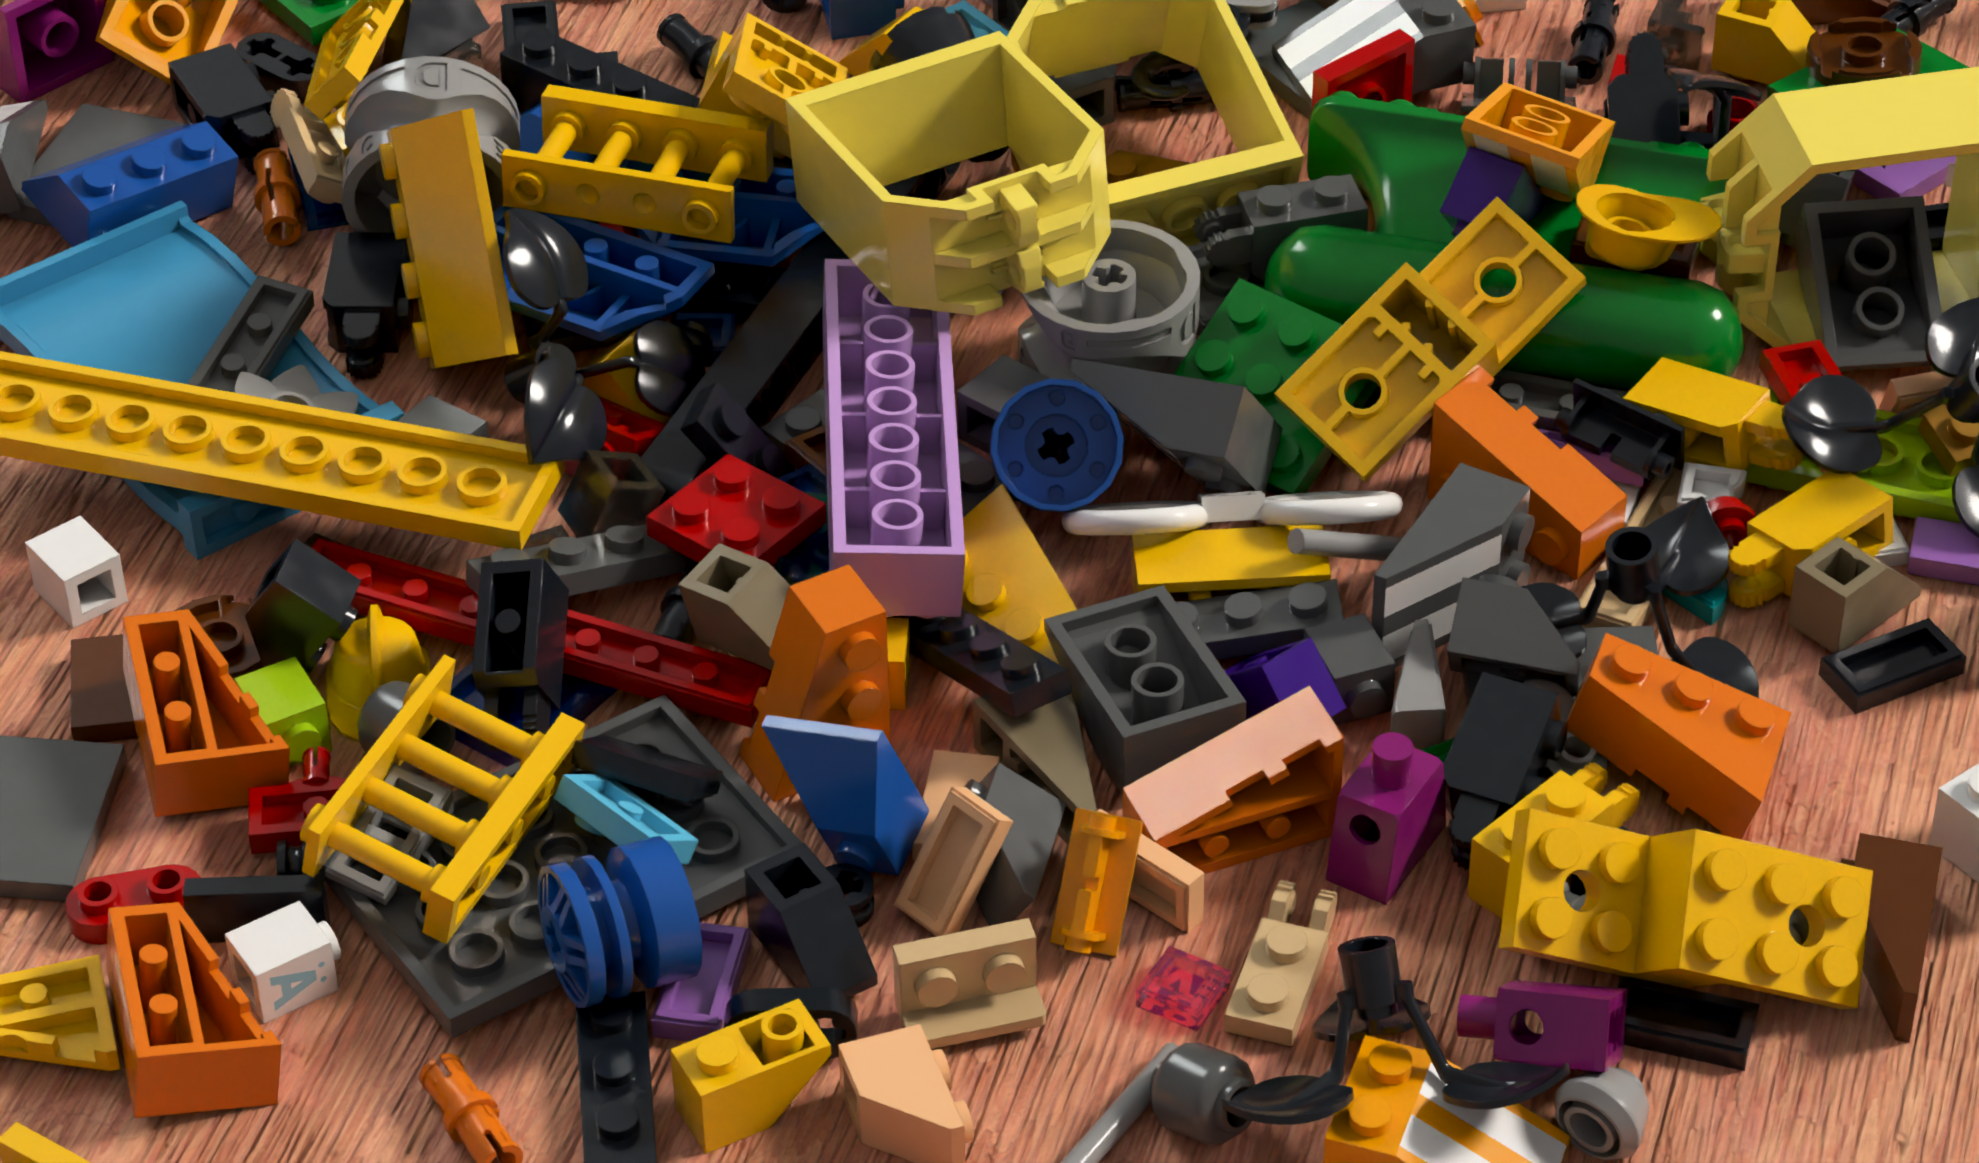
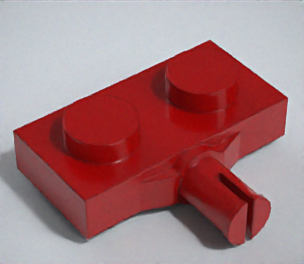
(282, 809)

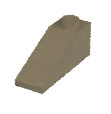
(1041, 748)

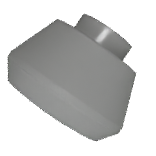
(1603, 1112)

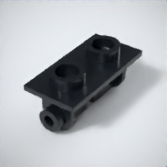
(1646, 440)

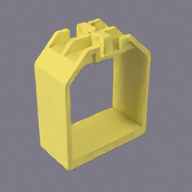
(1093, 34)
(932, 115)
(1828, 132)

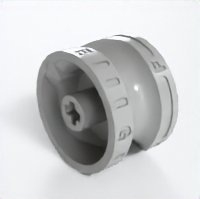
(411, 93)
(1128, 311)

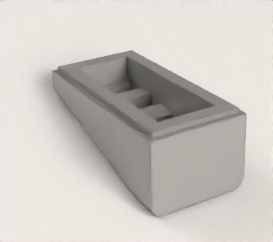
(1419, 697)
(370, 824)

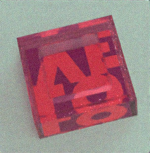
(1183, 988)

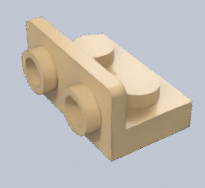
(969, 983)

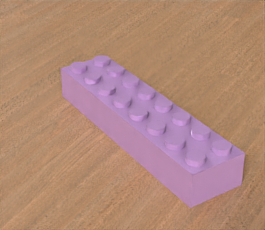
(891, 447)

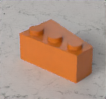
(1568, 495)
(825, 668)
(192, 720)
(1681, 731)
(1247, 789)
(181, 1021)

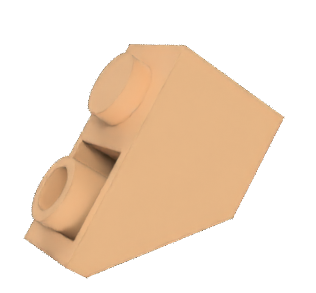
(903, 1097)

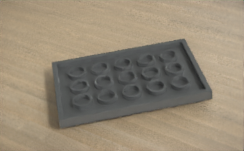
(500, 947)

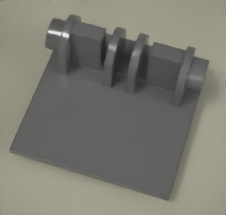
(1487, 76)

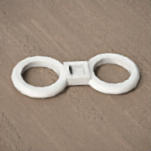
(1282, 510)

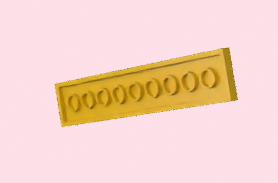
(272, 452)

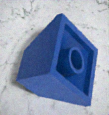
(851, 790)

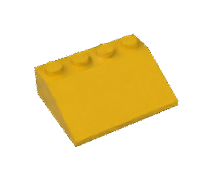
(449, 240)

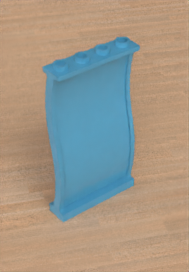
(152, 308)

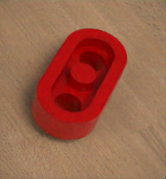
(90, 900)

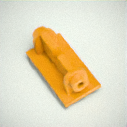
(1096, 882)

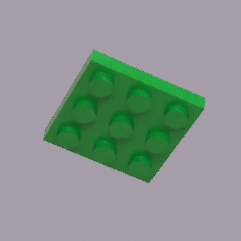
(1259, 345)

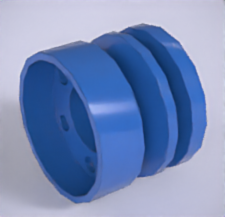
(1065, 409)
(620, 921)

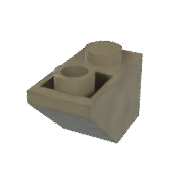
(1845, 594)
(735, 603)

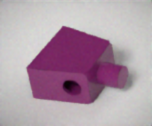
(1392, 798)
(1578, 1021)

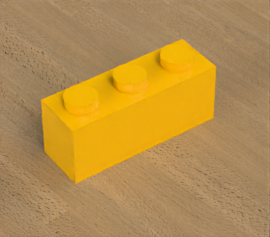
(1222, 561)

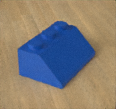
(136, 180)

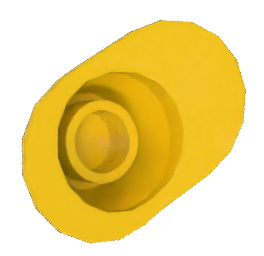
(1639, 227)
(365, 658)

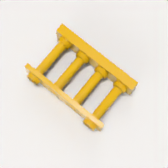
(645, 132)
(479, 845)

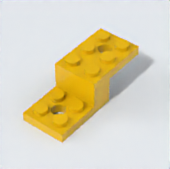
(759, 70)
(1429, 335)
(1686, 909)

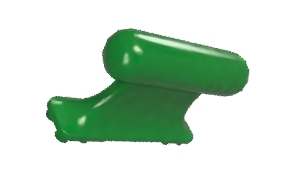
(1405, 166)

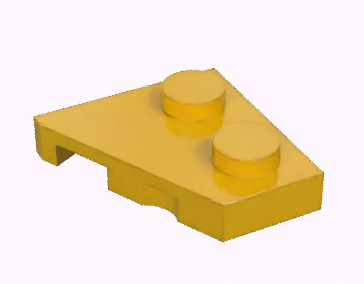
(58, 1015)

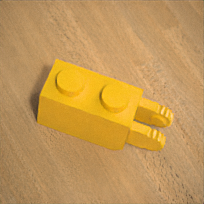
(1723, 417)
(1802, 525)
(1561, 794)

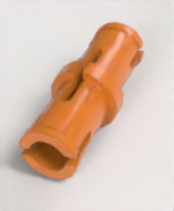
(277, 197)
(468, 1112)

